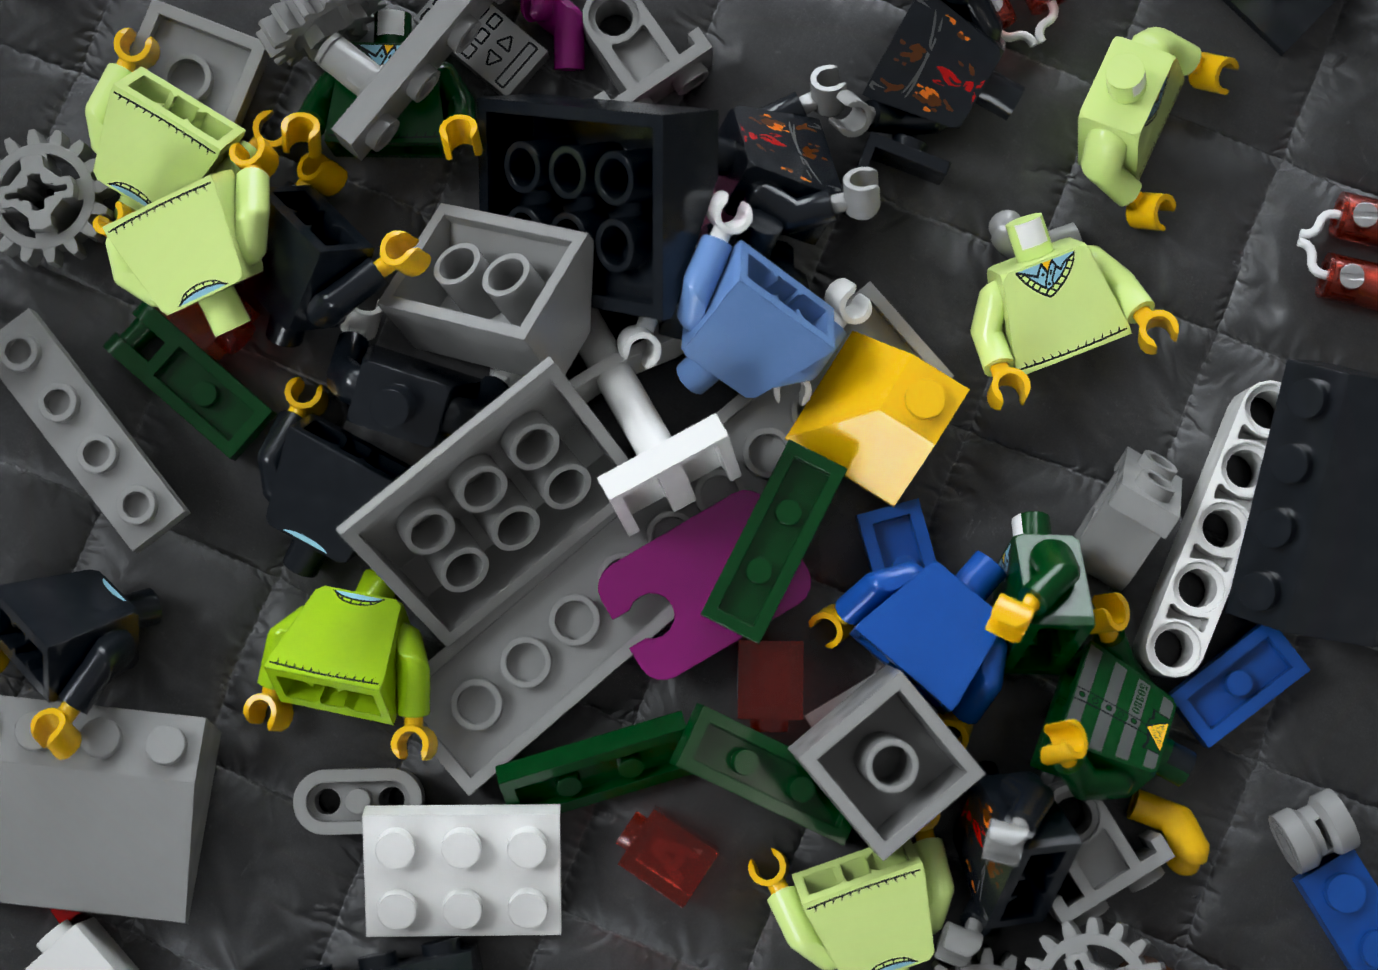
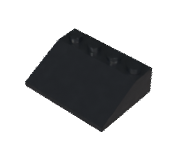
(608, 169)

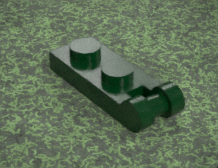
(191, 382)

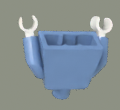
(752, 319)

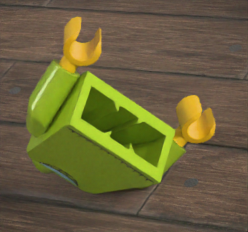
(348, 658)

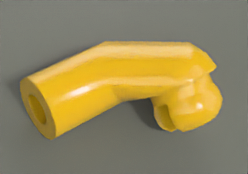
(1178, 828)

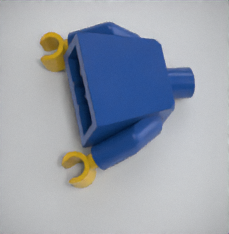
(930, 631)

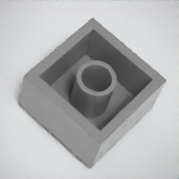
(886, 761)

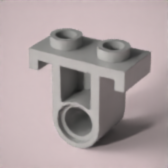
(643, 59)
(1130, 517)
(1105, 862)

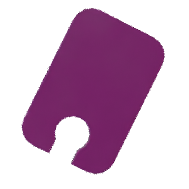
(684, 571)

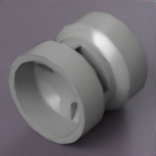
(1314, 831)

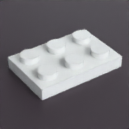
(462, 870)

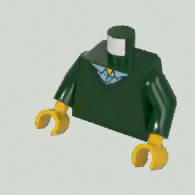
(425, 128)
(1043, 600)

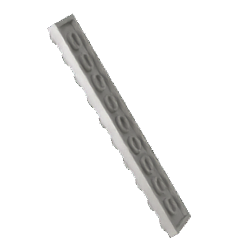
(555, 635)

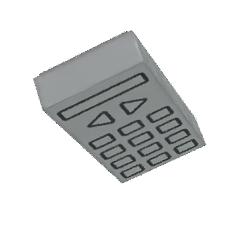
(499, 53)

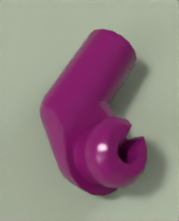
(565, 24)

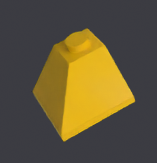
(878, 414)

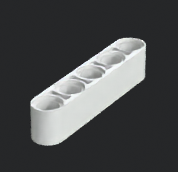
(1191, 550)

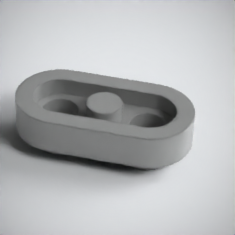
(356, 790)

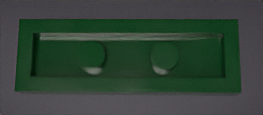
(773, 542)
(596, 766)
(757, 771)

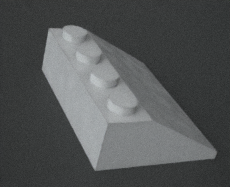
(489, 504)
(112, 822)

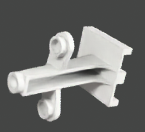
(662, 462)

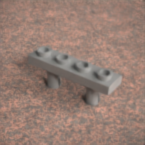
(405, 77)
(86, 433)

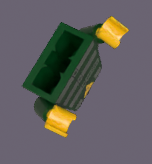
(1110, 718)

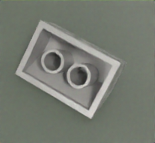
(496, 291)

